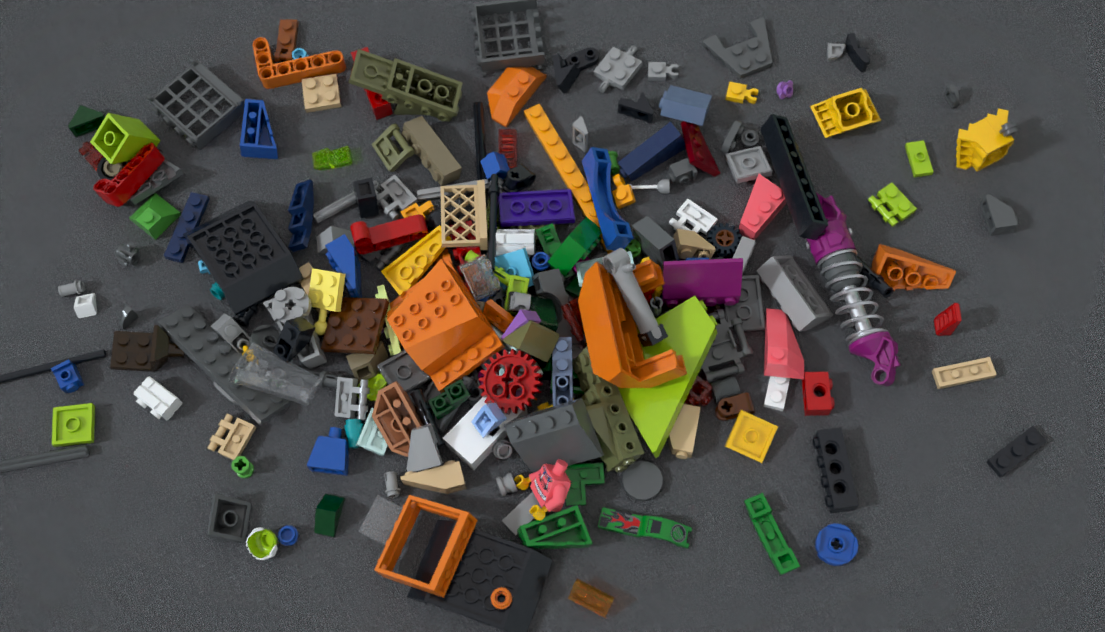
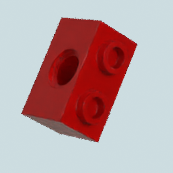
(813, 404)

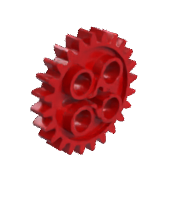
(527, 381)

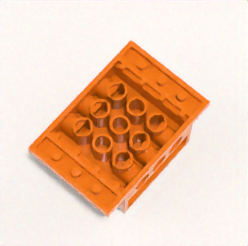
(443, 326)

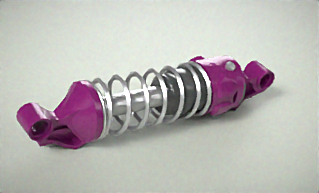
(836, 256)

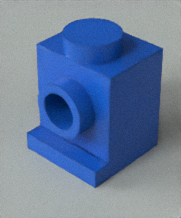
(67, 376)

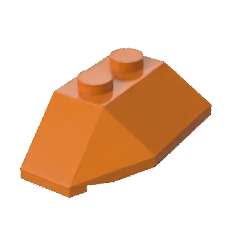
(512, 92)

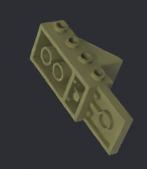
(407, 85)
(612, 428)

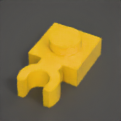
(738, 92)

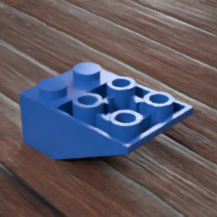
(345, 260)

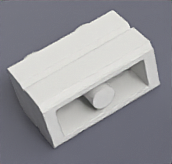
(515, 239)
(157, 398)

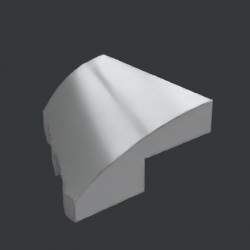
(423, 449)

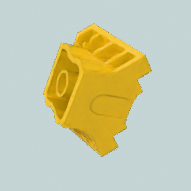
(845, 112)
(982, 142)

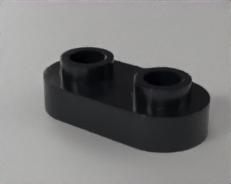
(583, 59)

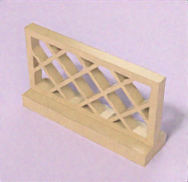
(479, 210)

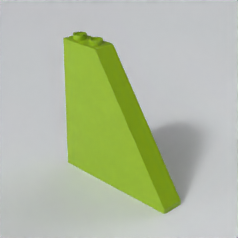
(657, 408)

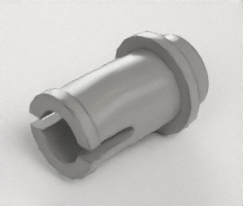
(71, 288)
(392, 489)

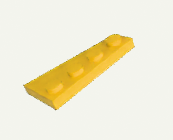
(412, 264)

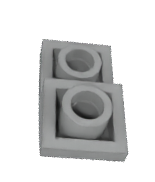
(521, 514)

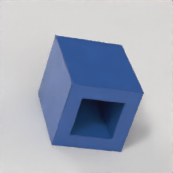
(495, 164)

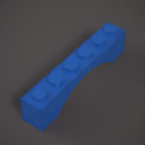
(614, 228)

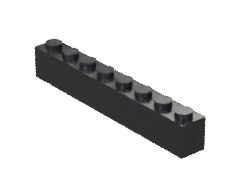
(793, 177)

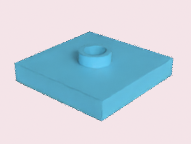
(516, 264)

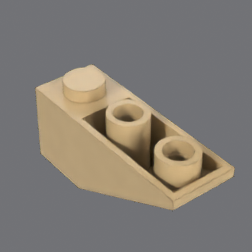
(440, 479)

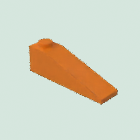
(909, 271)

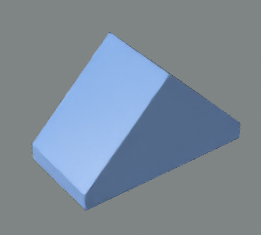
(488, 419)

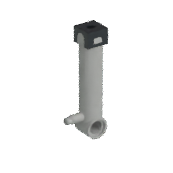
(621, 268)

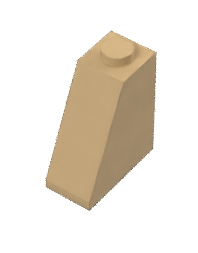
(683, 433)

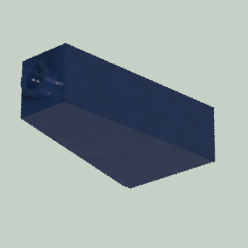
(652, 152)

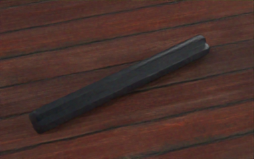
(479, 138)

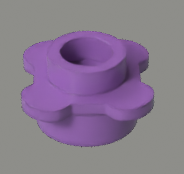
(785, 89)

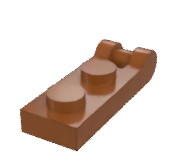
(286, 39)

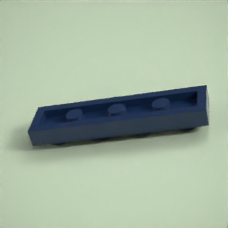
(189, 219)

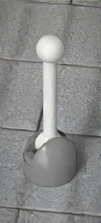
(663, 186)

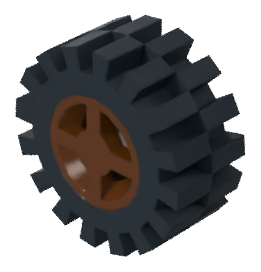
(726, 235)

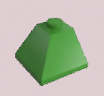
(155, 216)

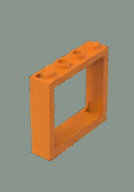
(450, 556)

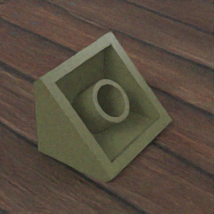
(533, 340)

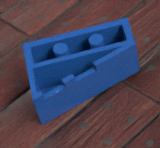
(256, 132)

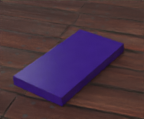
(536, 208)

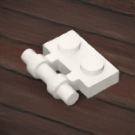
(695, 216)

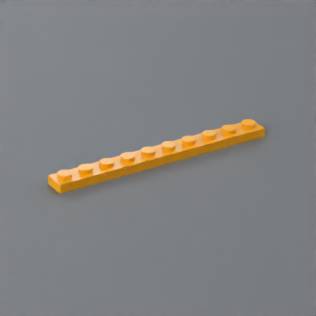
(563, 163)

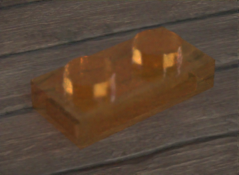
(591, 598)

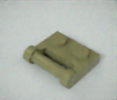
(388, 151)

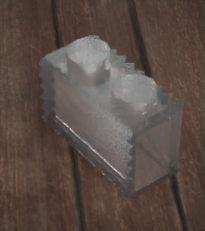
(480, 277)

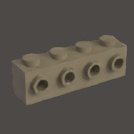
(431, 151)

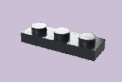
(1016, 451)

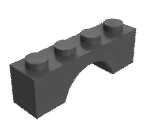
(551, 286)

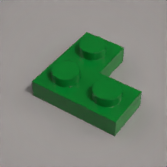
(580, 476)

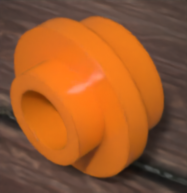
(501, 591)

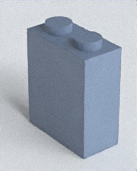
(685, 105)

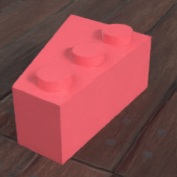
(762, 207)

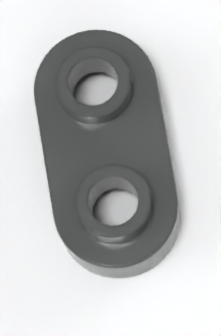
(730, 141)

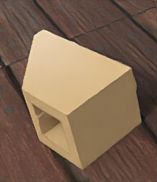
(692, 245)

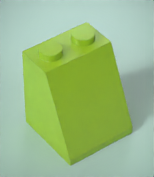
(122, 138)

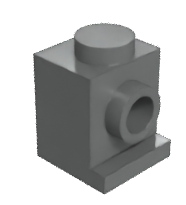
(681, 172)

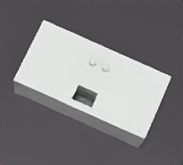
(468, 443)

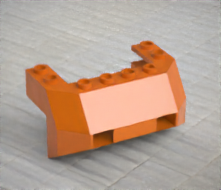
(613, 333)

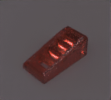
(508, 136)

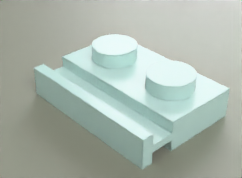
(371, 437)

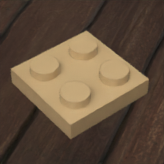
(321, 93)

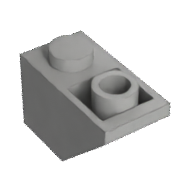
(231, 332)

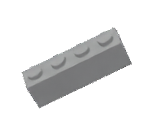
(794, 292)

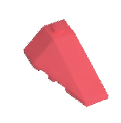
(782, 350)

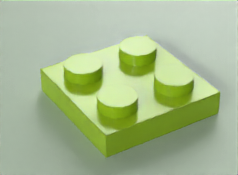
(73, 425)

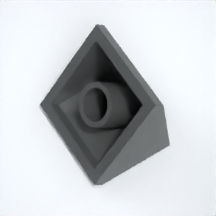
(228, 519)

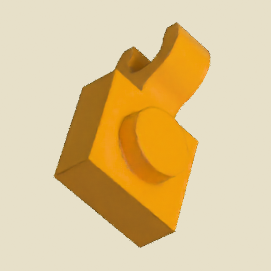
(623, 194)
(414, 209)

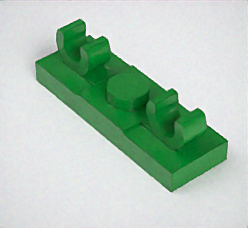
(550, 243)

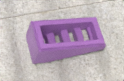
(520, 319)

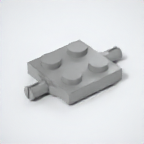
(617, 68)

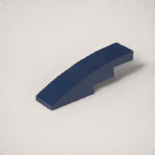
(302, 215)

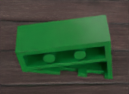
(576, 246)
(556, 531)

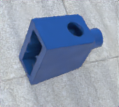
(330, 454)

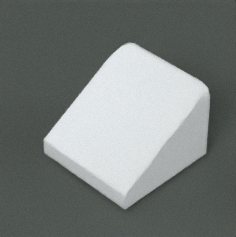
(85, 305)

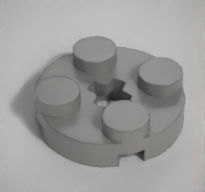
(287, 296)

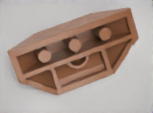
(395, 417)

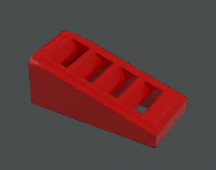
(948, 320)

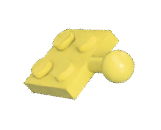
(326, 294)

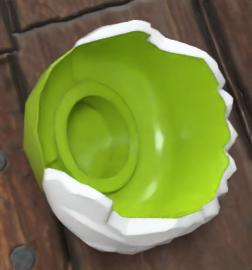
(262, 543)

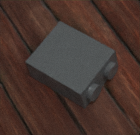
(655, 241)

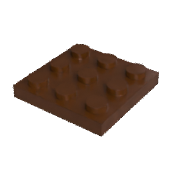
(356, 326)

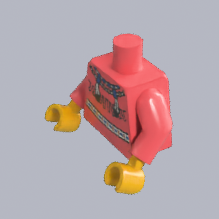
(549, 487)

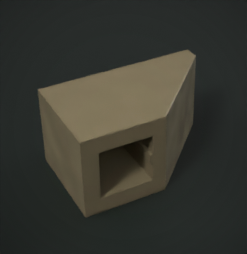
(365, 365)

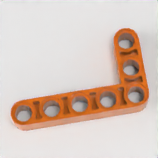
(274, 75)

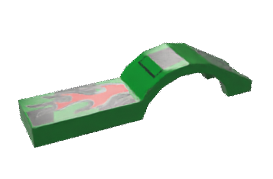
(644, 526)

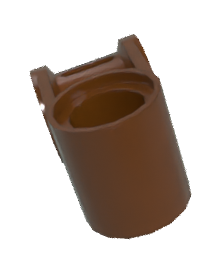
(734, 405)

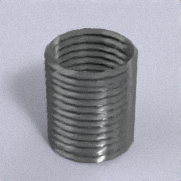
(724, 389)

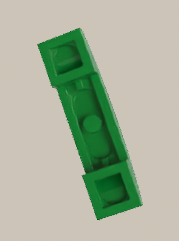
(770, 534)

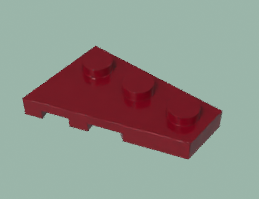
(697, 149)

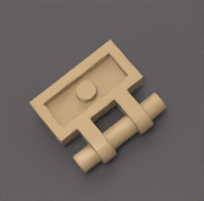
(236, 440)

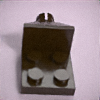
(142, 350)

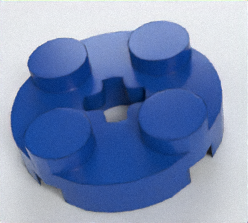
(827, 552)

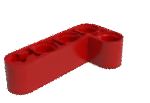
(130, 177)
(387, 234)

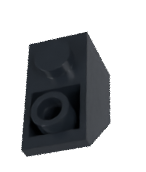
(366, 197)
(293, 338)

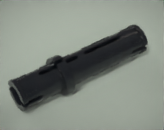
(875, 281)
(418, 397)

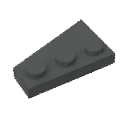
(161, 177)

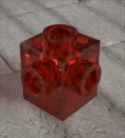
(704, 389)

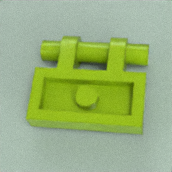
(895, 201)

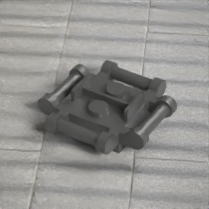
(724, 349)

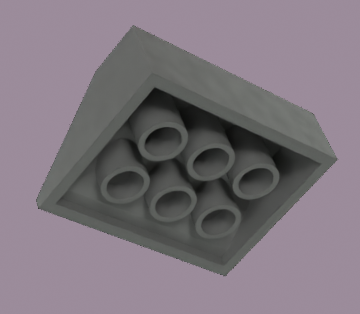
(555, 434)

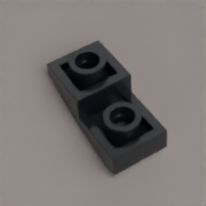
(857, 55)

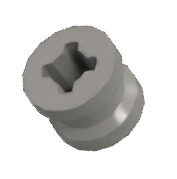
(506, 484)

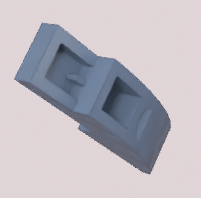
(562, 371)

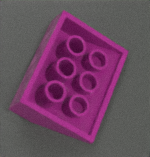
(709, 280)

